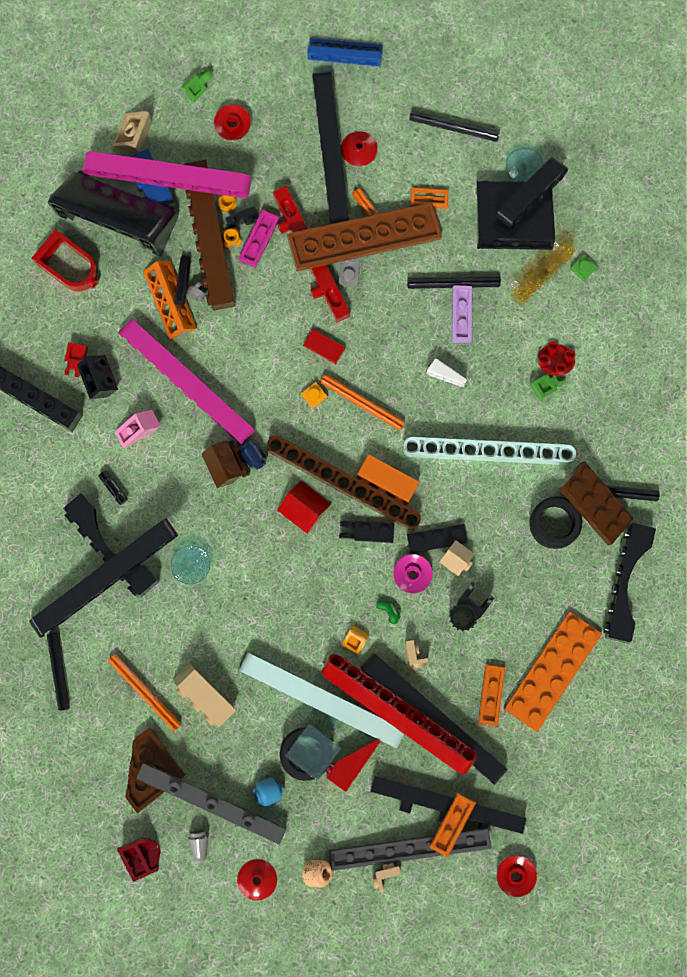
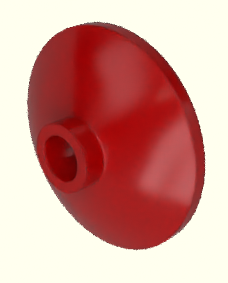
(231, 114)
(357, 156)
(260, 869)
(524, 883)

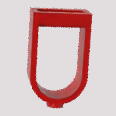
(48, 249)

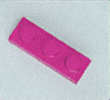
(259, 239)

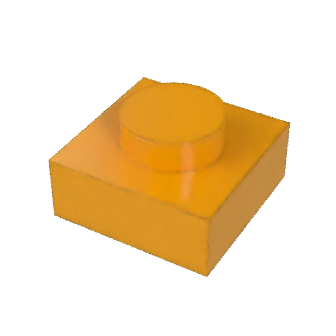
(314, 395)

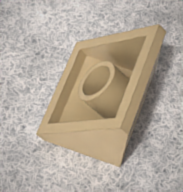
(133, 132)

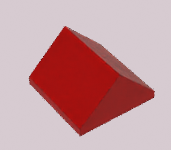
(303, 507)

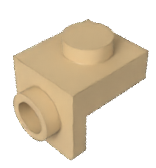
(388, 870)

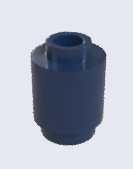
(253, 455)

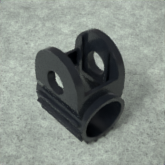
(477, 610)

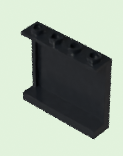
(533, 232)

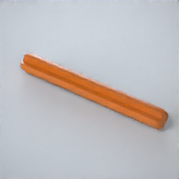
(362, 402)
(144, 692)

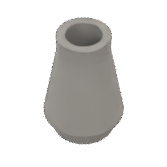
(198, 844)

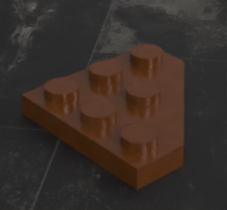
(150, 750)

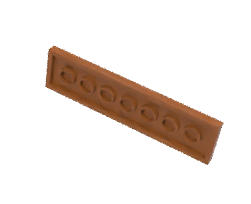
(364, 236)

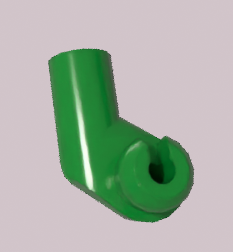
(391, 609)

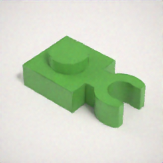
(546, 386)

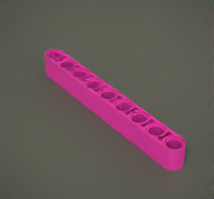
(167, 174)
(186, 381)

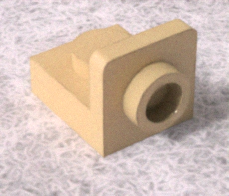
(413, 651)

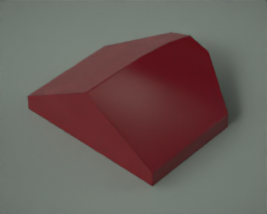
(140, 857)

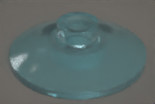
(523, 157)
(180, 562)

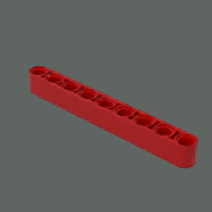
(399, 714)

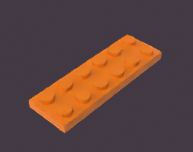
(553, 671)

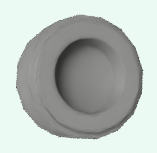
(196, 292)

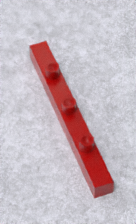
(322, 276)

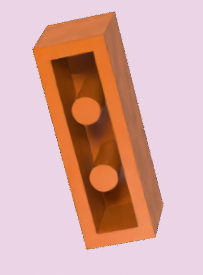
(387, 479)

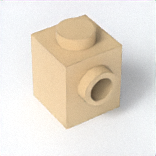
(457, 558)

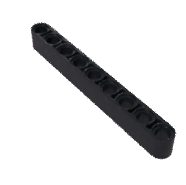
(330, 147)
(103, 577)
(390, 679)

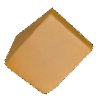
(355, 639)

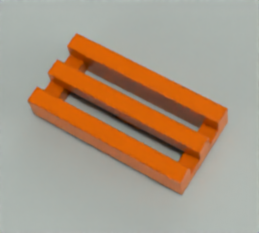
(445, 192)

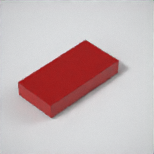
(324, 346)

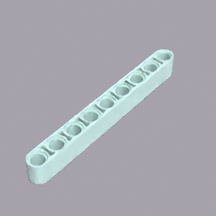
(497, 446)
(321, 700)

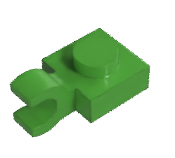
(194, 86)

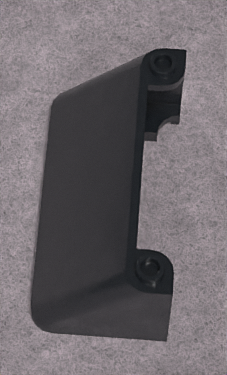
(114, 210)

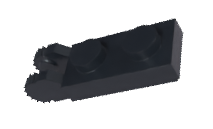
(369, 531)

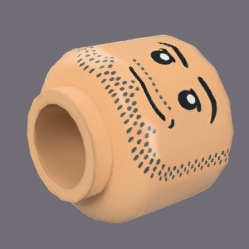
(317, 873)

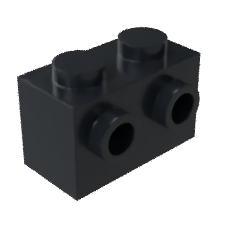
(97, 376)

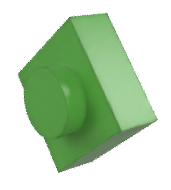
(583, 268)

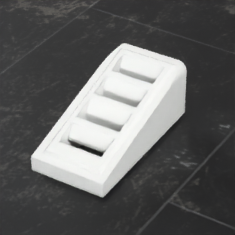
(443, 372)

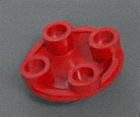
(556, 359)

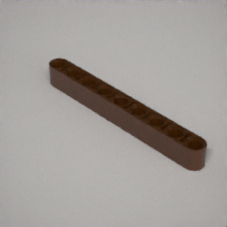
(337, 475)

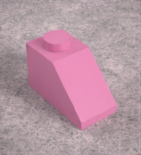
(137, 428)

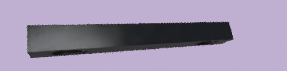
(412, 795)

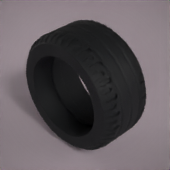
(539, 534)
(286, 763)

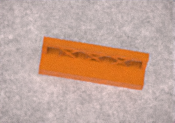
(167, 280)

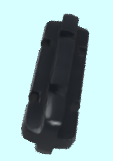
(113, 488)

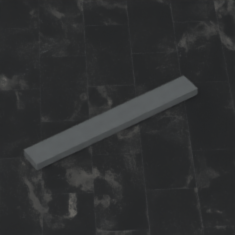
(405, 850)

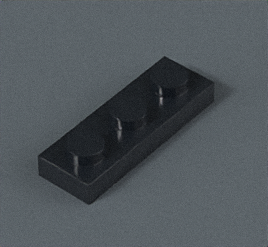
(436, 538)

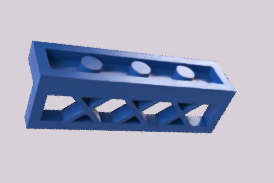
(344, 55)

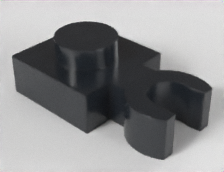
(245, 216)

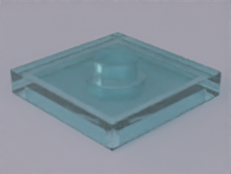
(313, 752)

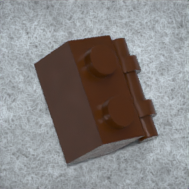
(225, 463)

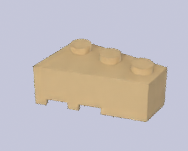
(203, 696)

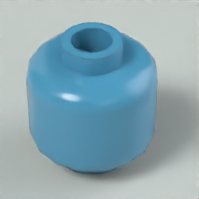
(268, 791)

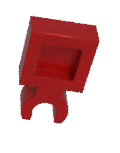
(74, 354)

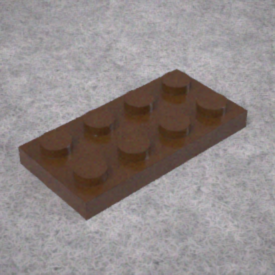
(596, 503)

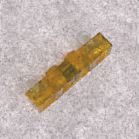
(537, 278)

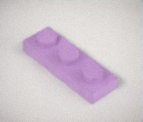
(461, 314)

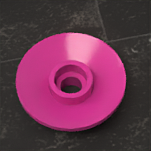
(419, 566)

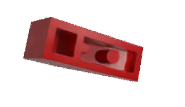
(347, 768)

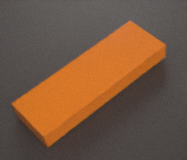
(491, 695)
(452, 825)

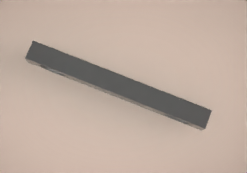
(211, 803)

